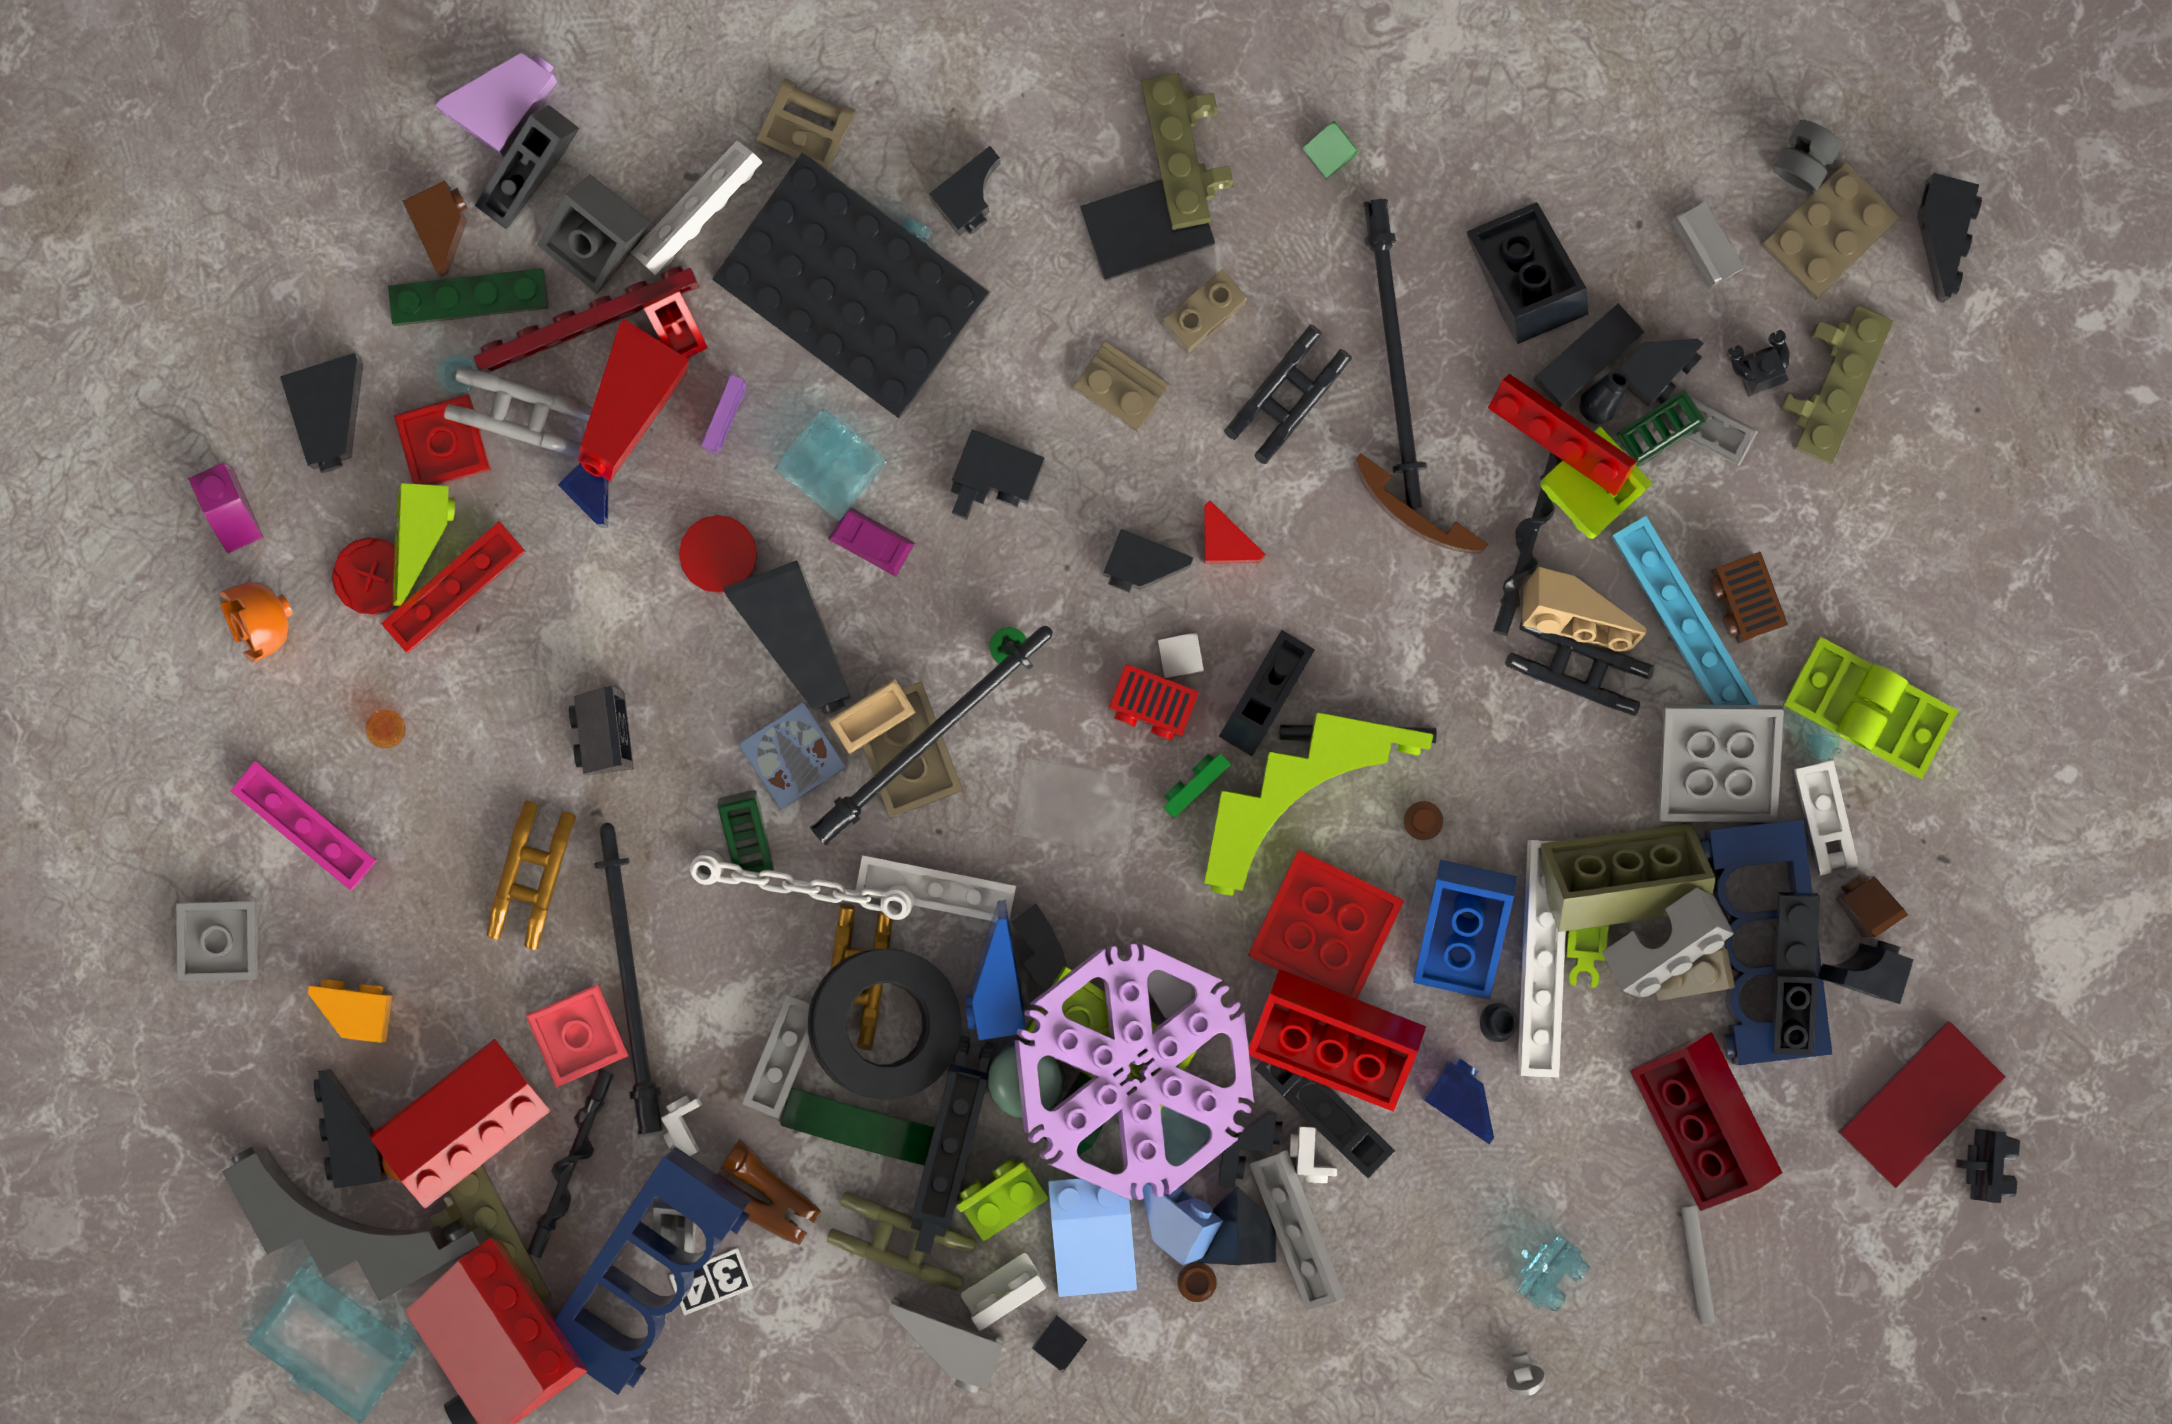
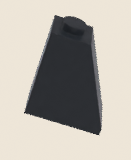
(325, 409)

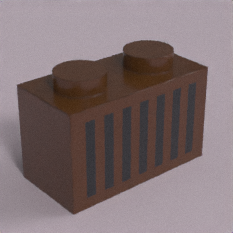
(1747, 597)

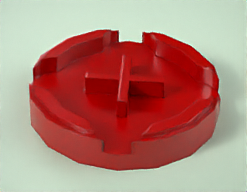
(717, 553)
(366, 576)

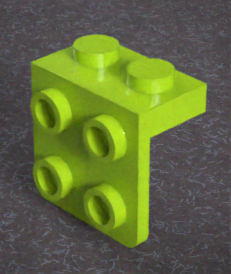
(1587, 502)

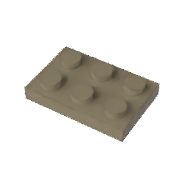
(1830, 230)
(926, 778)

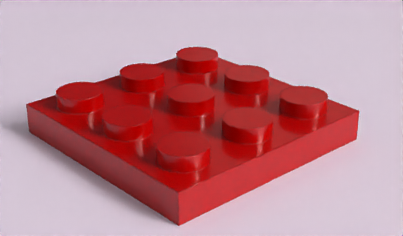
(1325, 926)

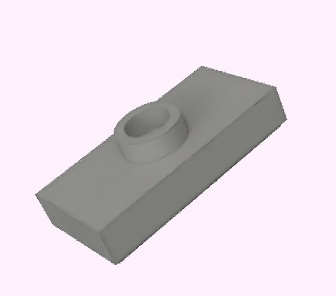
(1720, 434)

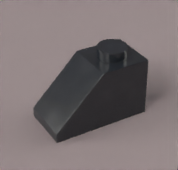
(1142, 562)

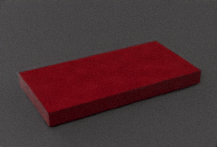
(1921, 1104)

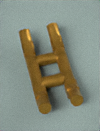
(549, 860)
(871, 996)

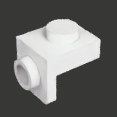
(678, 1131)
(1302, 1148)

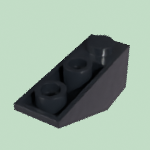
(1944, 224)
(352, 1153)

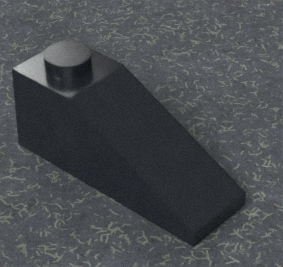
(526, 164)
(1266, 693)

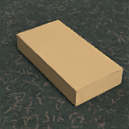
(872, 716)

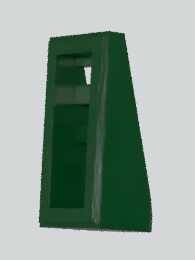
(1640, 425)
(739, 801)

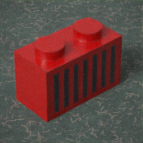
(1152, 701)

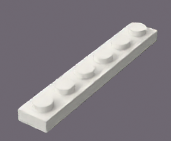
(1540, 977)

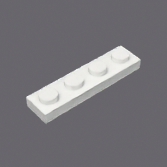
(696, 207)
(937, 888)

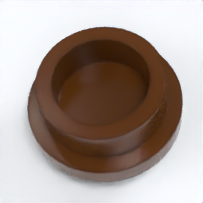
(1423, 820)
(1197, 1282)

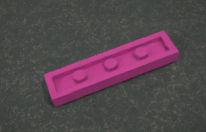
(303, 825)

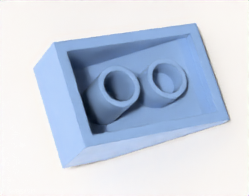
(1091, 1238)

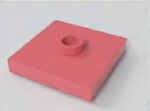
(577, 1035)

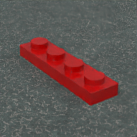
(1562, 434)
(453, 587)

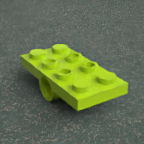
(1870, 707)

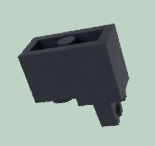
(996, 467)

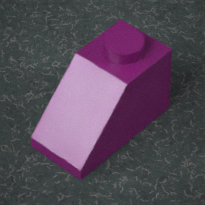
(226, 507)

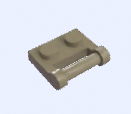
(795, 135)

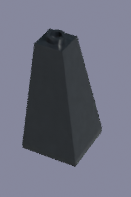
(789, 625)

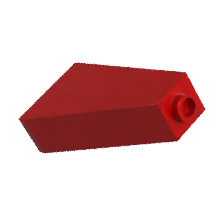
(631, 394)

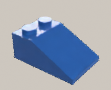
(1465, 929)
(996, 996)

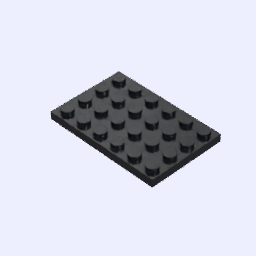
(851, 285)

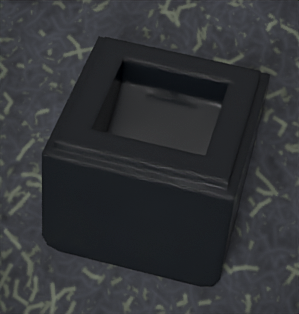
(1059, 1343)

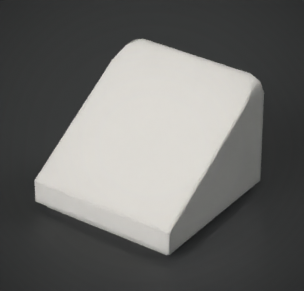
(1180, 655)

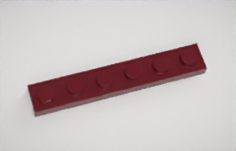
(571, 325)

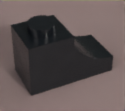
(962, 195)
(1872, 971)

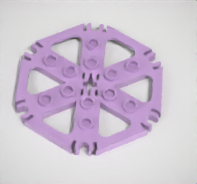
(1107, 1092)

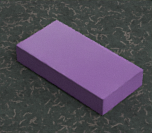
(724, 415)

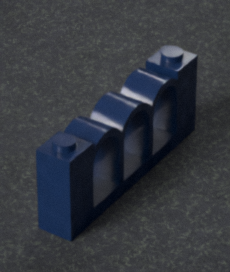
(1753, 845)
(698, 1196)

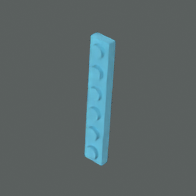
(1682, 615)

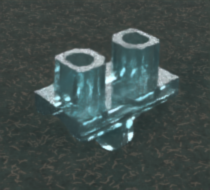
(1546, 1271)

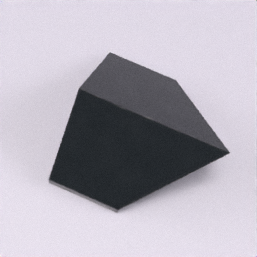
(1244, 1234)

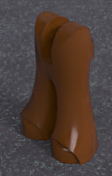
(748, 1167)

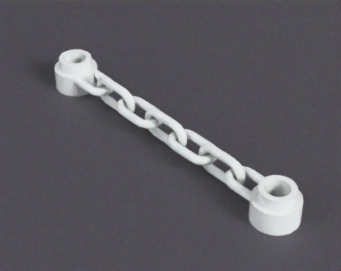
(716, 865)

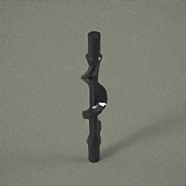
(1525, 540)
(564, 1168)

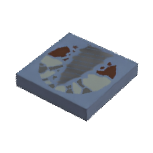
(792, 755)

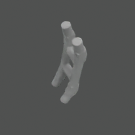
(496, 421)

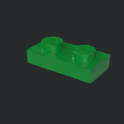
(1207, 771)

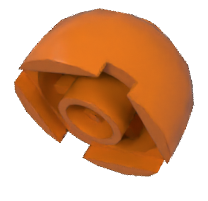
(256, 617)

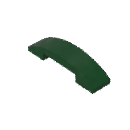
(857, 1127)

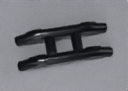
(1287, 370)
(1591, 688)

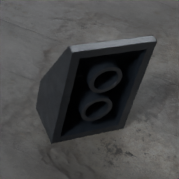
(1529, 273)
(601, 731)

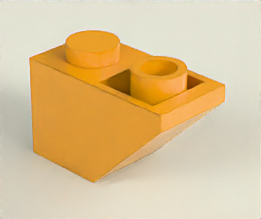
(352, 1012)

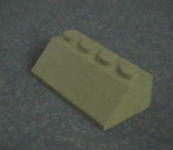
(1623, 875)

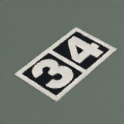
(716, 1281)

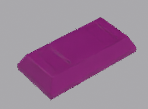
(871, 541)

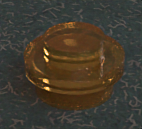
(385, 729)

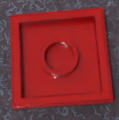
(438, 447)

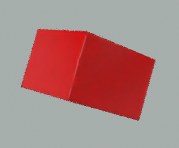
(675, 323)
(1225, 541)

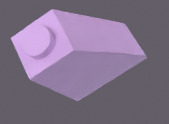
(500, 100)

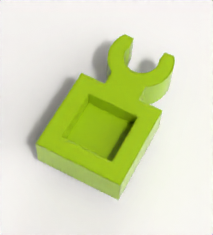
(1586, 947)

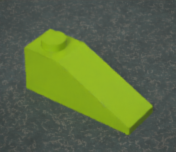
(420, 521)

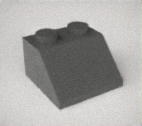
(593, 233)

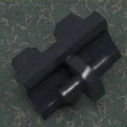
(1986, 1166)

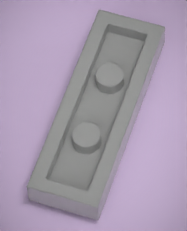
(780, 1059)

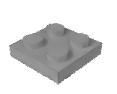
(217, 941)

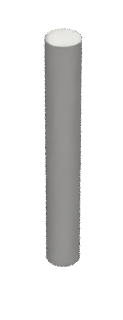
(1698, 1264)

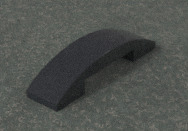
(1331, 1118)

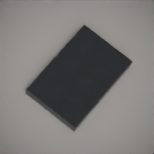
(1136, 231)

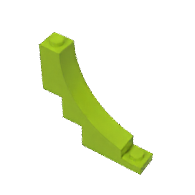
(1334, 748)

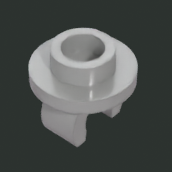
(1525, 1378)

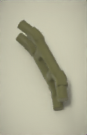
(877, 1251)

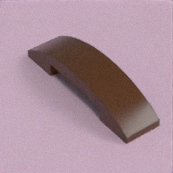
(1456, 539)

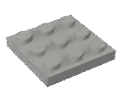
(1720, 763)

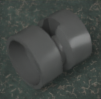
(1806, 159)

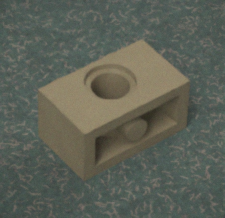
(1205, 311)

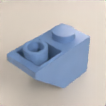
(1181, 1223)

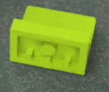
(1002, 1199)

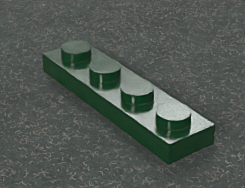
(468, 297)

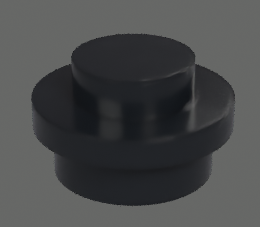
(1498, 1022)

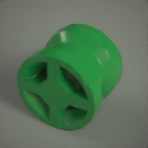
(1001, 639)

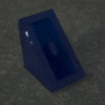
(588, 493)

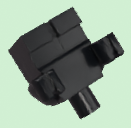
(1766, 368)

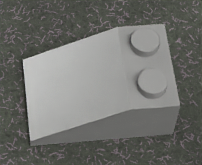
(953, 1345)

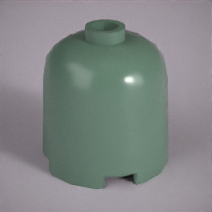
(1004, 1081)

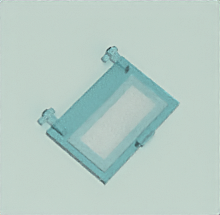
(332, 1344)

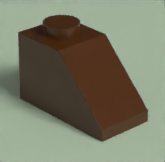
(438, 222)
(1870, 906)

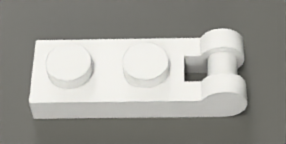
(1825, 816)

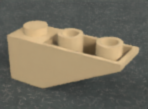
(1572, 609)

